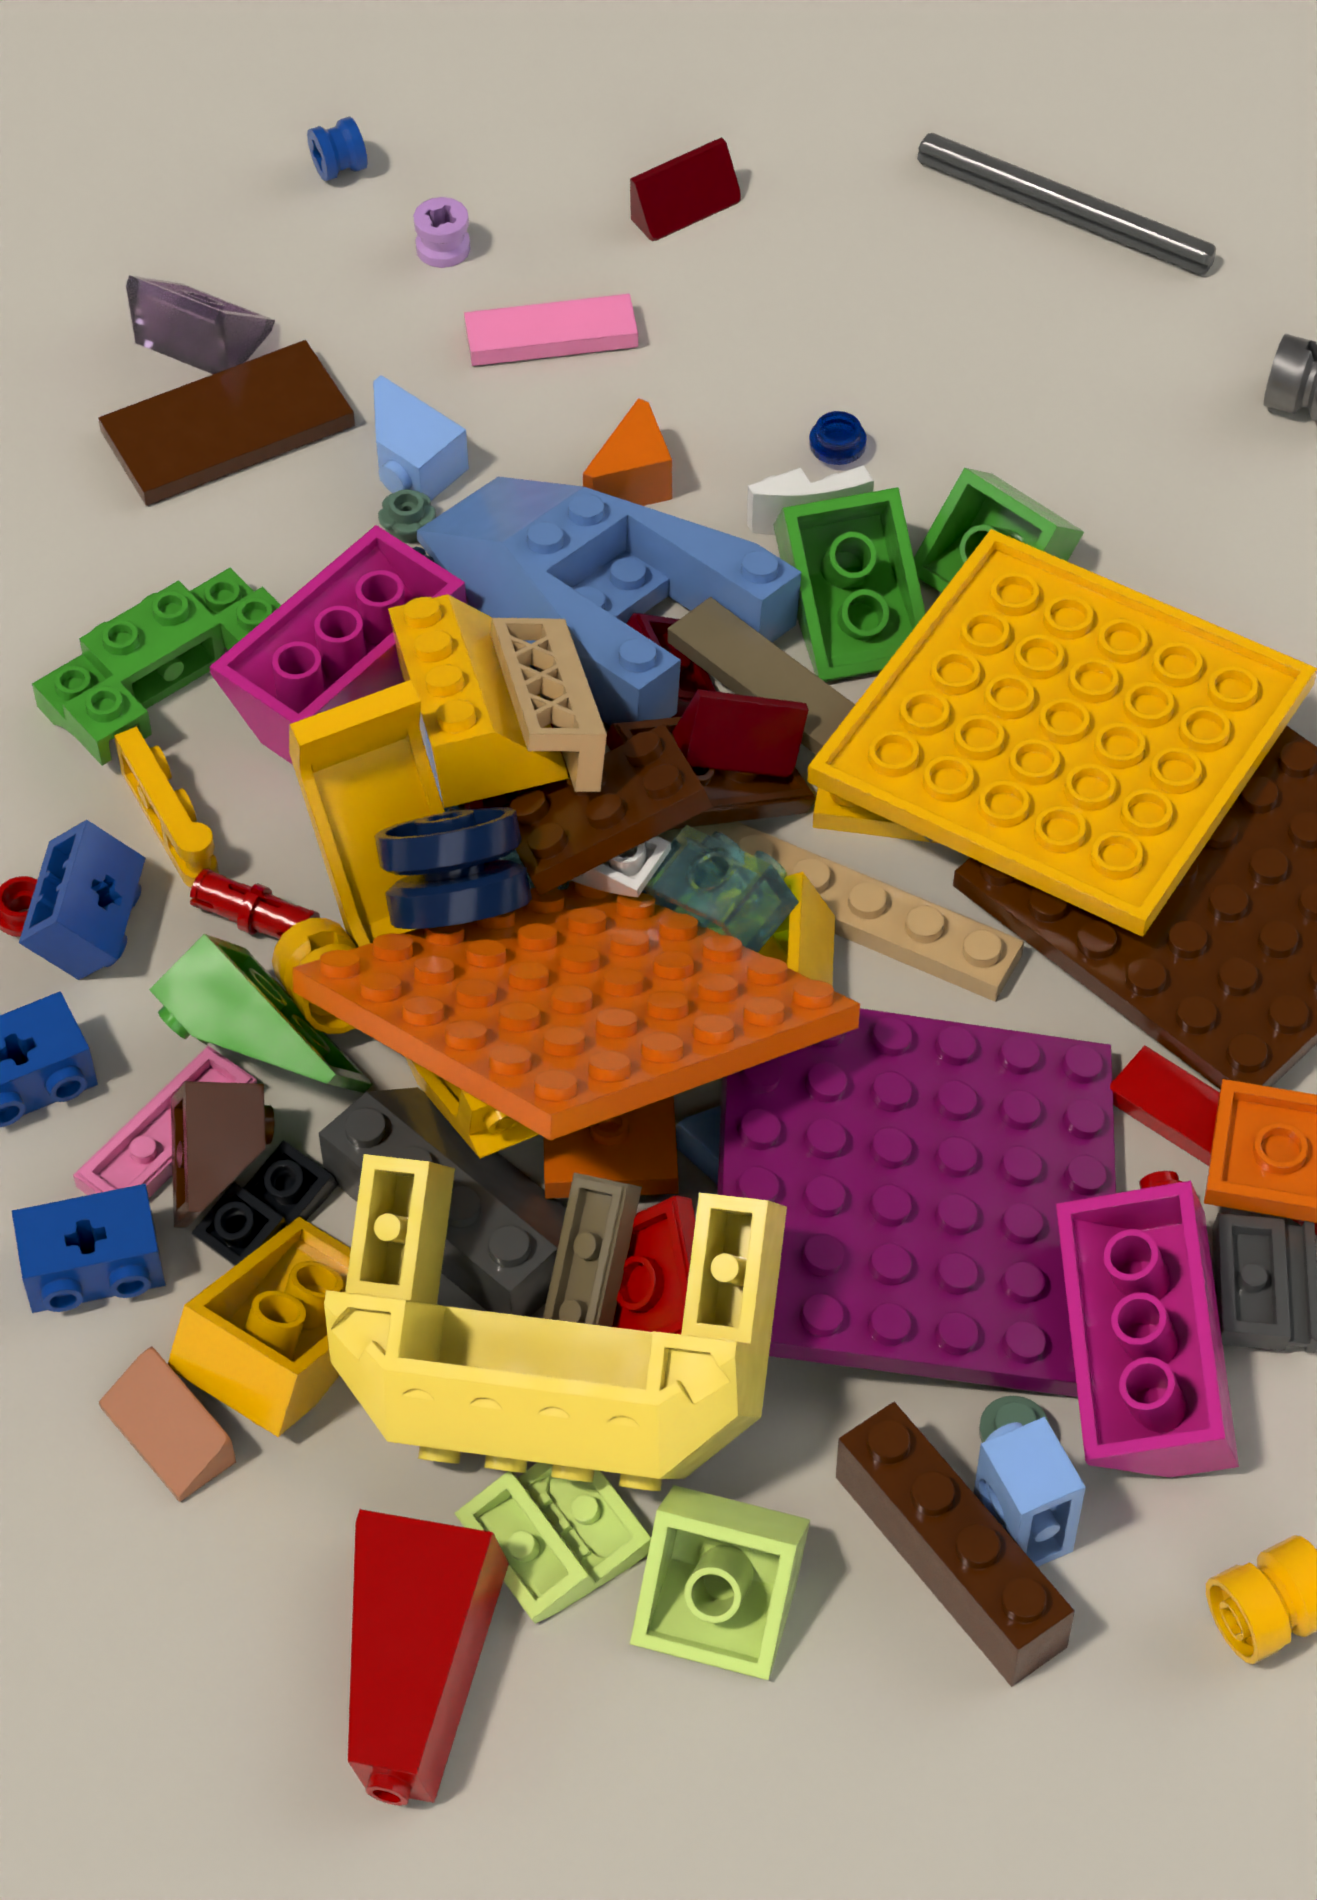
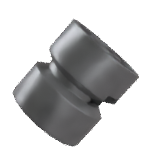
(1293, 376)

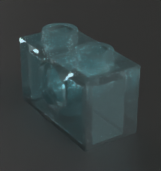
(723, 887)

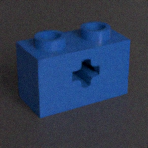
(83, 900)
(41, 1058)
(88, 1249)

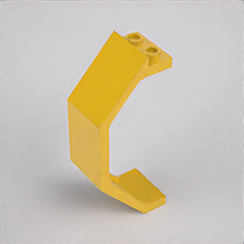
(359, 775)

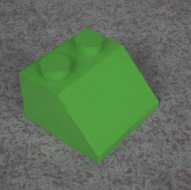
(972, 509)

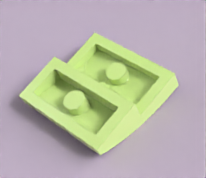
(557, 1535)

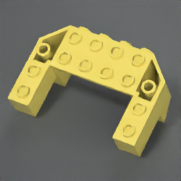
(544, 1385)

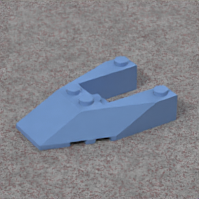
(596, 563)

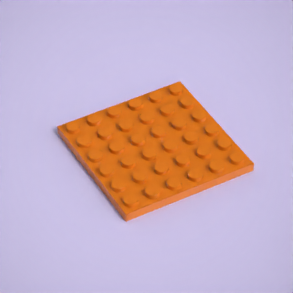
(575, 1005)

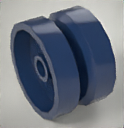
(453, 868)

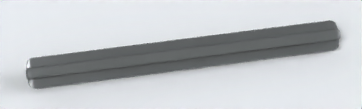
(1067, 204)

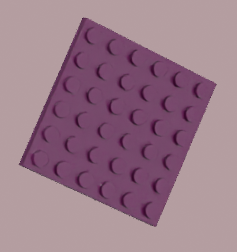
(924, 1193)

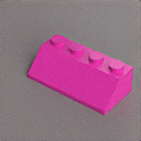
(329, 638)
(1146, 1332)

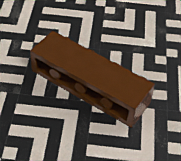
(954, 1543)

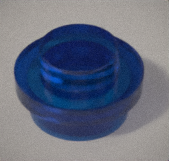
(837, 438)

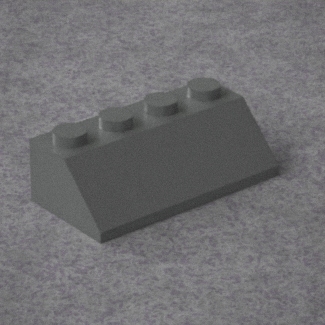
(499, 1223)

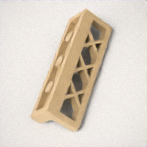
(565, 691)

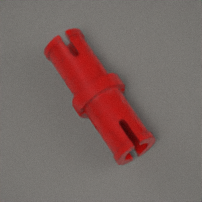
(250, 907)

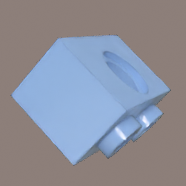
(1031, 1488)

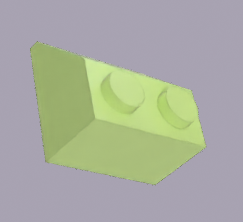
(719, 1581)

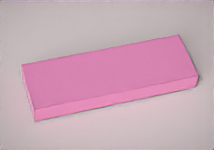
(551, 329)
(143, 1147)

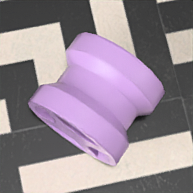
(442, 232)

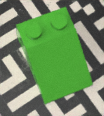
(855, 582)
(235, 1003)

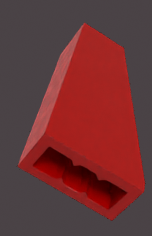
(416, 1641)

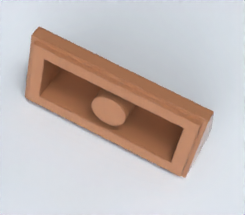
(168, 1425)

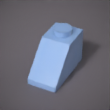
(415, 442)

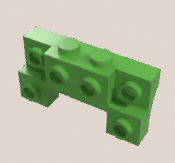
(148, 657)

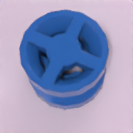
(337, 148)

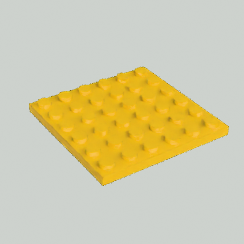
(1064, 730)

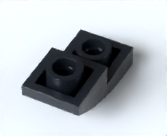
(275, 1196)

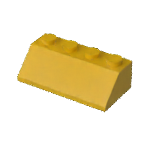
(465, 703)

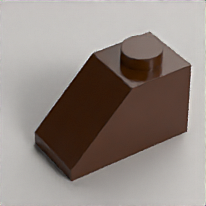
(214, 1139)

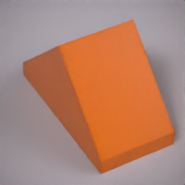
(633, 460)

